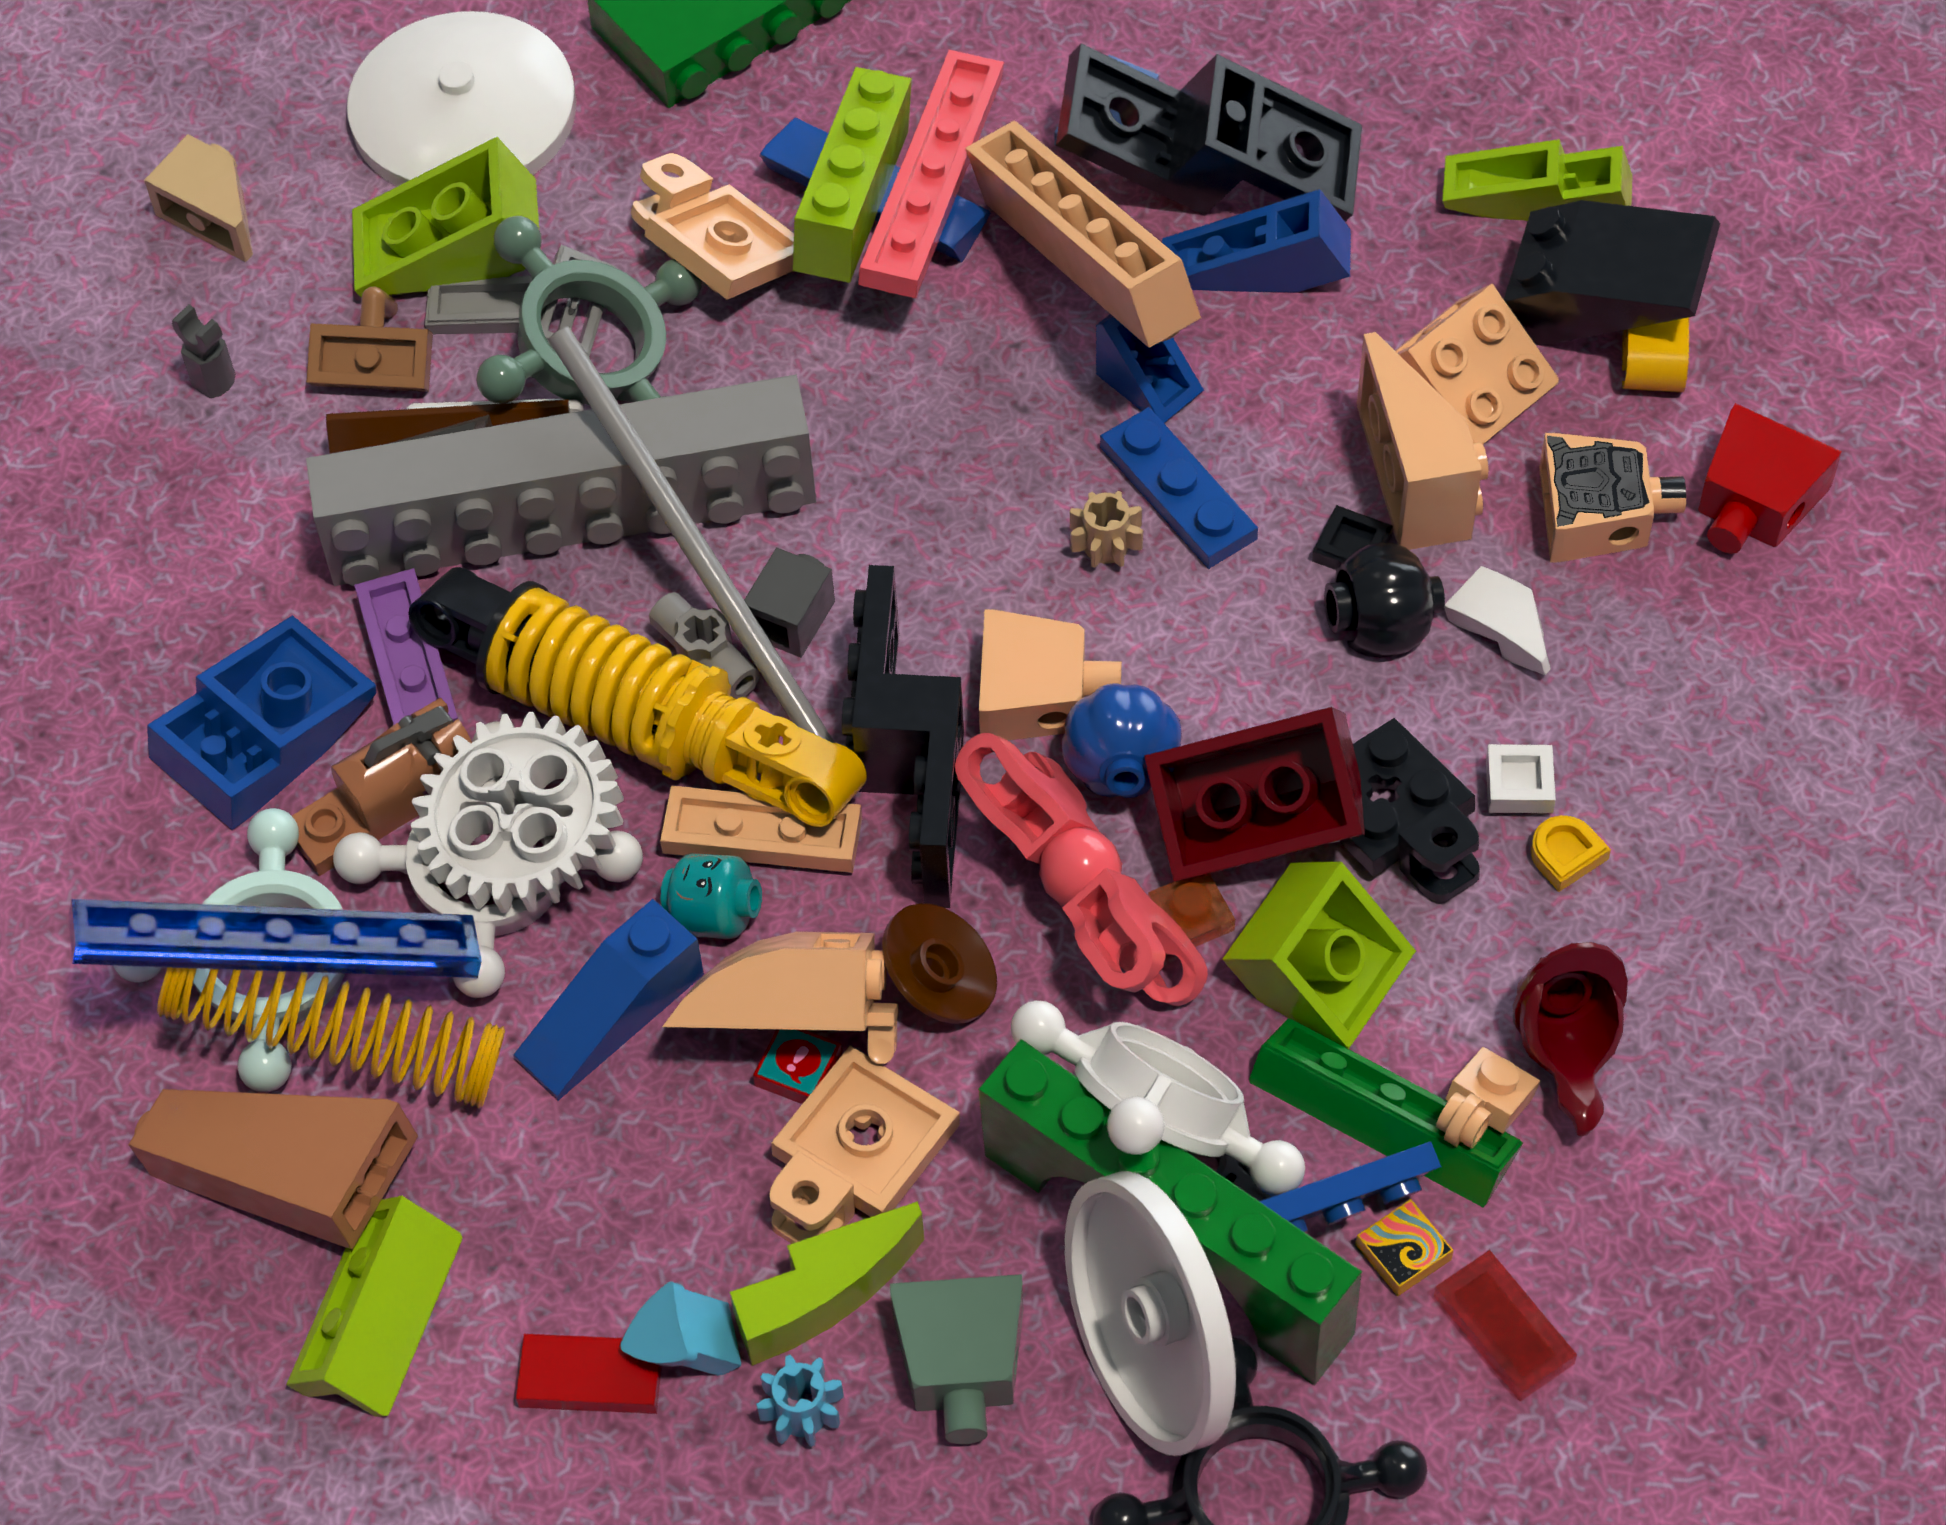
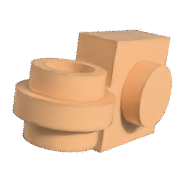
(1484, 1095)

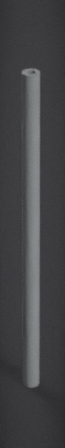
(686, 533)

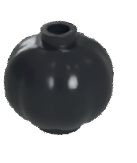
(1385, 598)

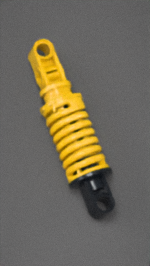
(633, 694)

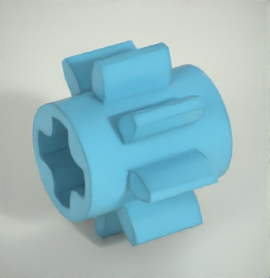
(807, 1416)

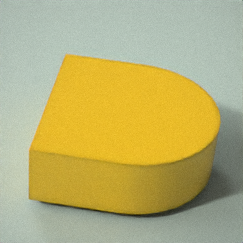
(1567, 850)

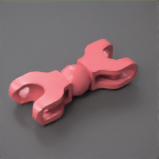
(1081, 871)

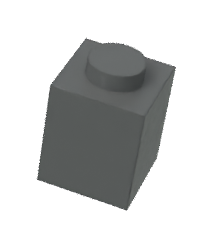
(791, 599)

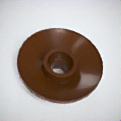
(939, 963)

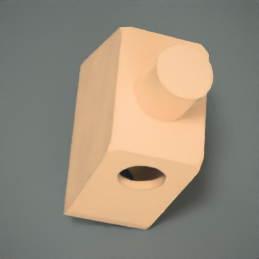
(1034, 674)

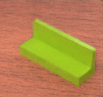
(377, 1308)

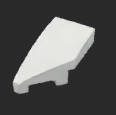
(1502, 612)

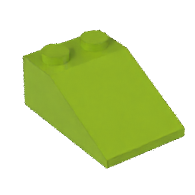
(442, 223)

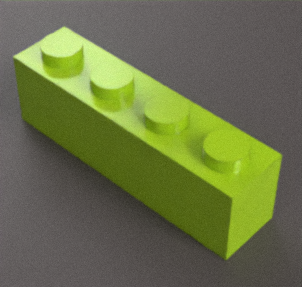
(851, 175)

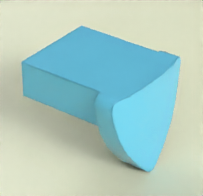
(684, 1330)

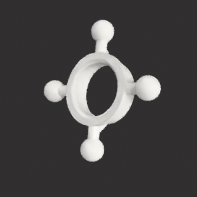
(362, 858)
(1160, 1094)

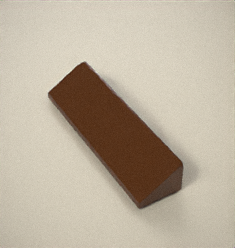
(378, 428)

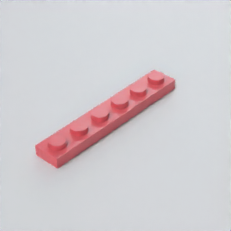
(930, 175)

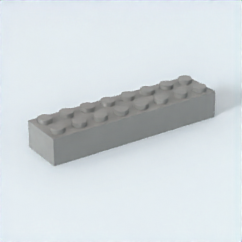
(558, 481)

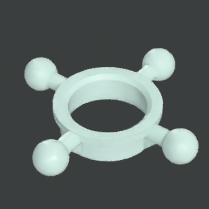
(271, 836)

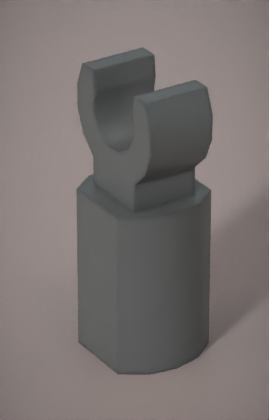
(204, 354)

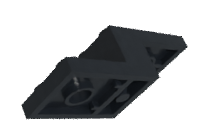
(1208, 134)
(905, 733)

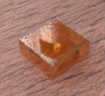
(1196, 908)

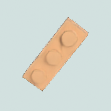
(757, 831)

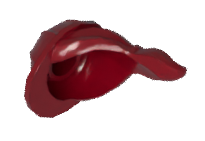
(1573, 1022)

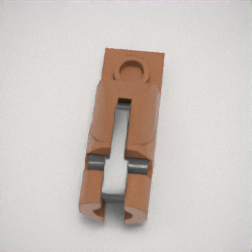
(378, 784)

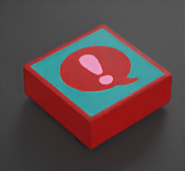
(796, 1063)

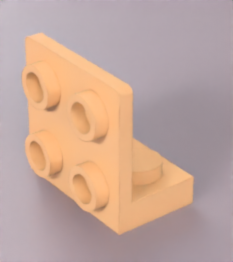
(1481, 362)

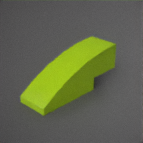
(1532, 177)
(826, 1281)

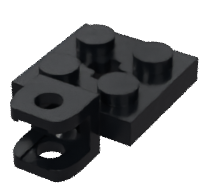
(1425, 824)

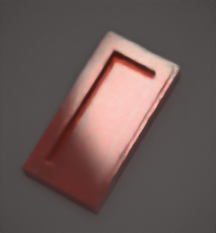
(1505, 1325)

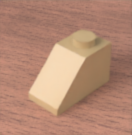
(203, 195)

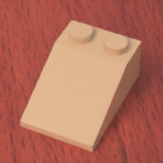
(1418, 450)

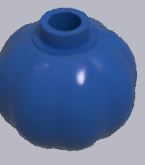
(1112, 734)

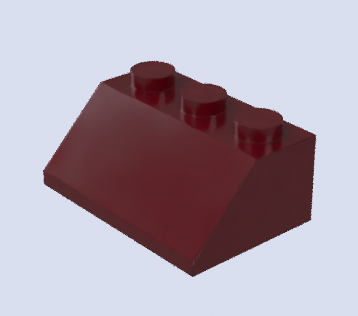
(1257, 793)

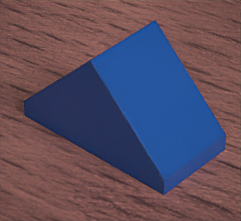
(1144, 375)

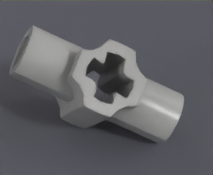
(703, 638)

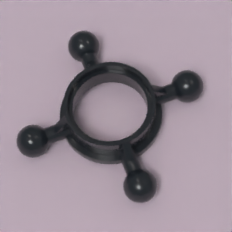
(1395, 1468)

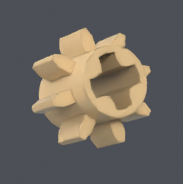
(1106, 528)

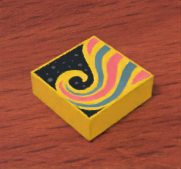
(1404, 1247)

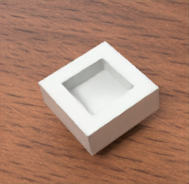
(1520, 778)

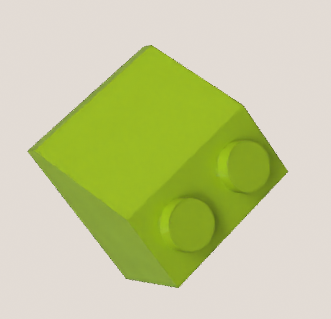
(1320, 951)

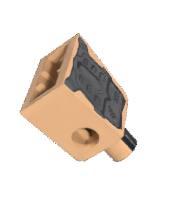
(1601, 495)

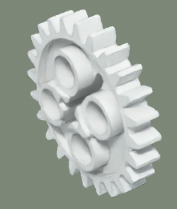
(517, 812)

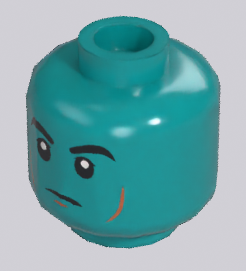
(711, 895)

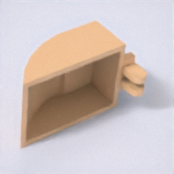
(798, 985)

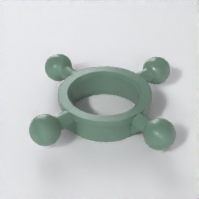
(504, 377)

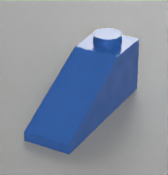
(1268, 248)
(612, 998)

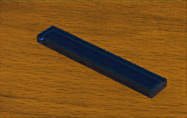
(273, 939)

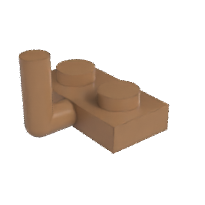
(370, 353)

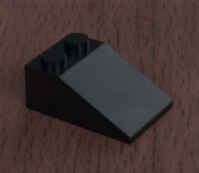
(1607, 269)

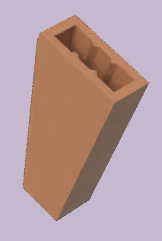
(279, 1156)

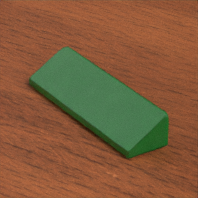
(1376, 1108)

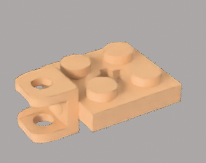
(711, 233)
(833, 1174)

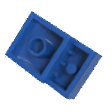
(259, 720)

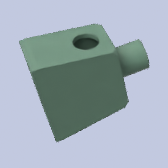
(960, 1347)

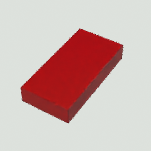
(585, 1375)

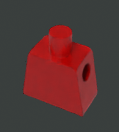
(1763, 480)

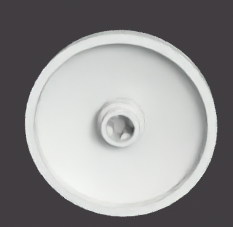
(456, 86)
(1150, 1313)

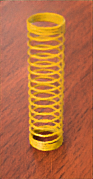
(176, 995)

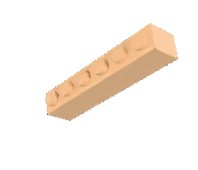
(1084, 234)

